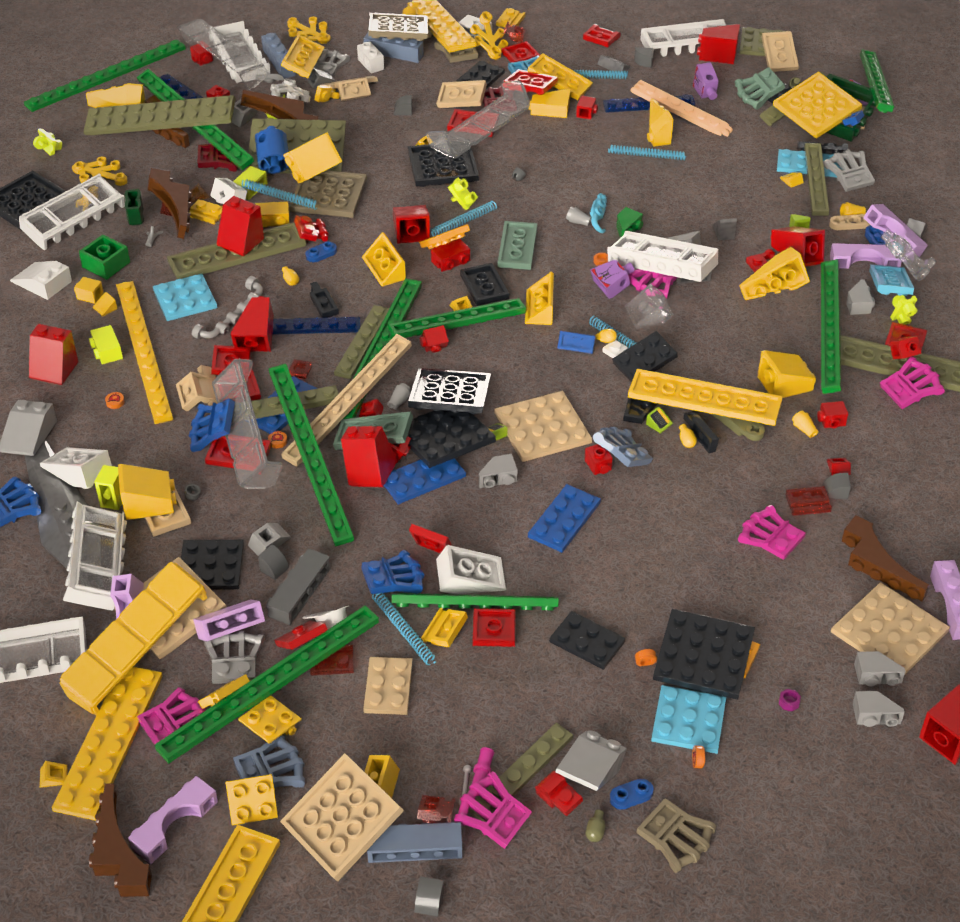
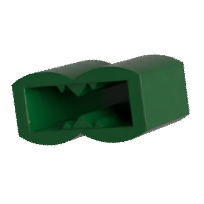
(134, 207)

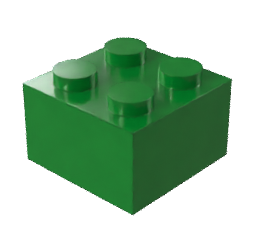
(104, 257)

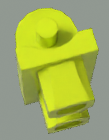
(47, 142)
(461, 193)
(903, 309)

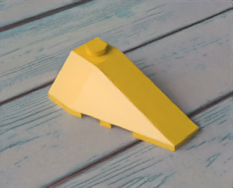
(117, 96)
(659, 125)
(779, 273)

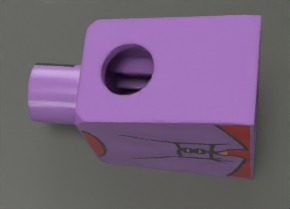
(705, 81)
(612, 277)

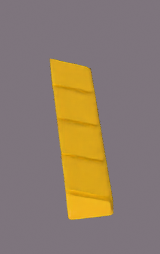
(130, 636)

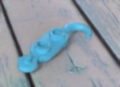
(597, 211)

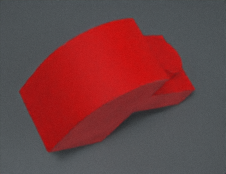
(558, 793)

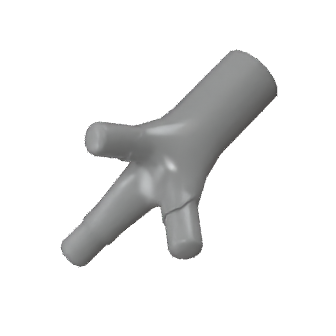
(151, 236)

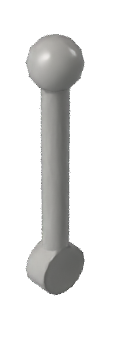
(467, 769)

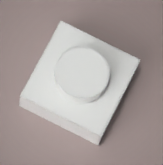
(614, 348)

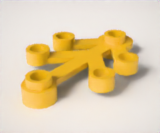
(321, 37)
(493, 51)
(82, 168)

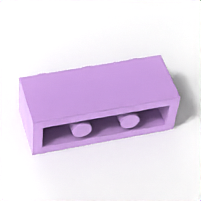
(229, 620)

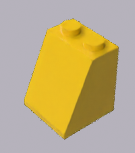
(312, 158)
(784, 374)
(145, 491)

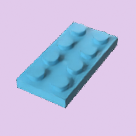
(795, 161)
(891, 280)

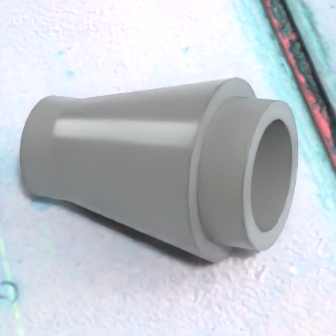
(577, 216)
(399, 396)

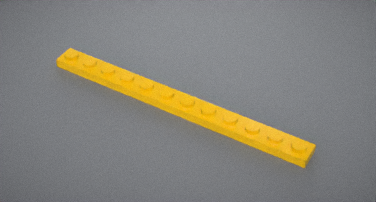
(144, 353)

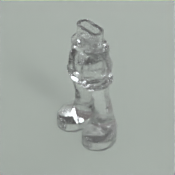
(901, 249)

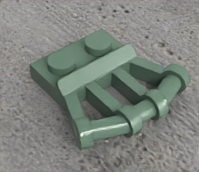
(766, 81)

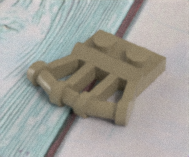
(461, 55)
(662, 827)

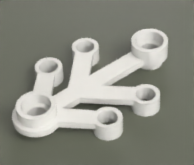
(292, 90)

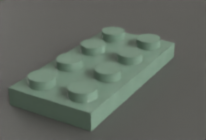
(517, 245)
(394, 425)

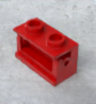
(450, 255)

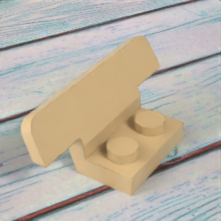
(353, 88)
(196, 388)

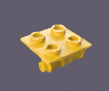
(270, 719)
(251, 799)

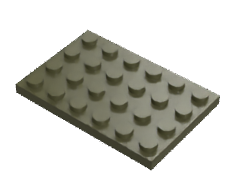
(300, 132)

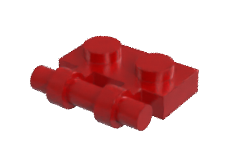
(311, 230)

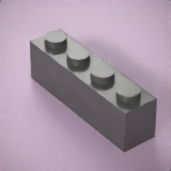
(298, 586)

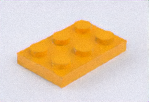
(445, 237)

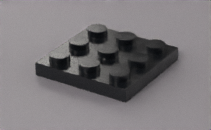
(215, 561)

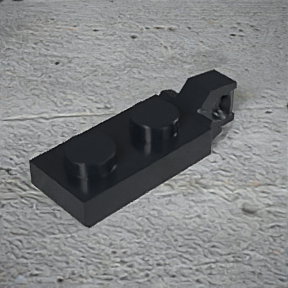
(323, 301)
(702, 431)

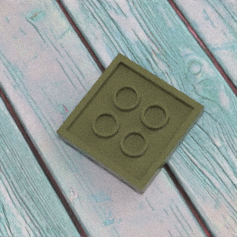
(752, 41)

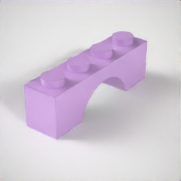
(882, 218)
(851, 253)
(947, 581)
(124, 591)
(192, 800)

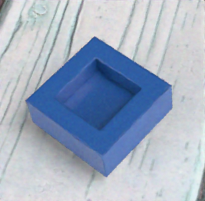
(854, 119)

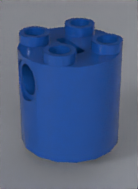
(270, 148)

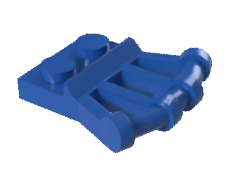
(218, 424)
(15, 509)
(390, 576)

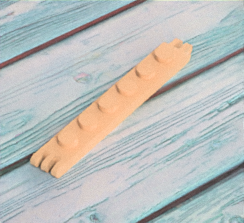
(682, 108)

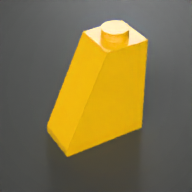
(551, 104)

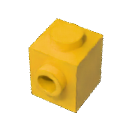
(89, 290)

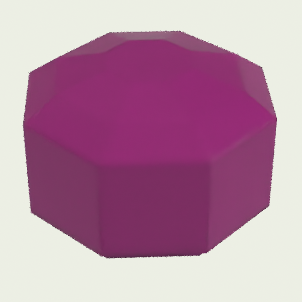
(789, 700)

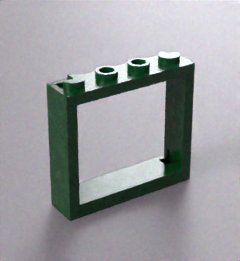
(859, 92)

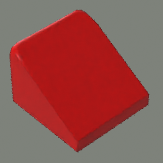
(371, 408)
(839, 465)

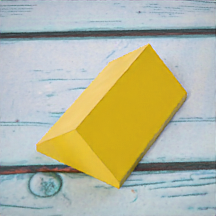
(385, 261)
(540, 301)

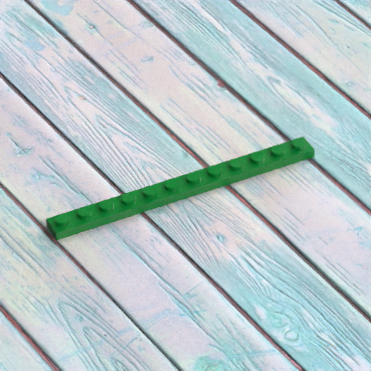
(104, 75)
(876, 81)
(209, 132)
(396, 313)
(830, 327)
(311, 456)
(265, 684)

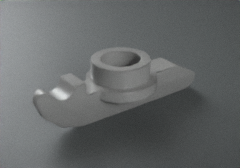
(271, 77)

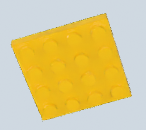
(817, 104)

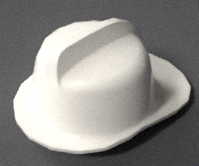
(330, 618)

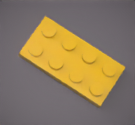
(302, 56)
(566, 77)

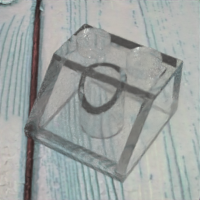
(649, 308)

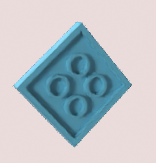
(184, 297)
(688, 719)

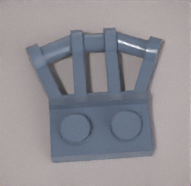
(622, 446)
(257, 764)

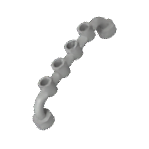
(232, 317)

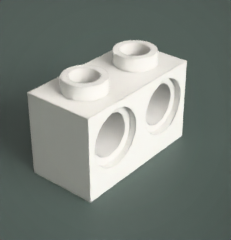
(370, 57)

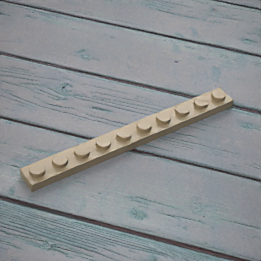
(352, 394)

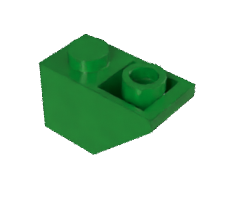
(629, 221)

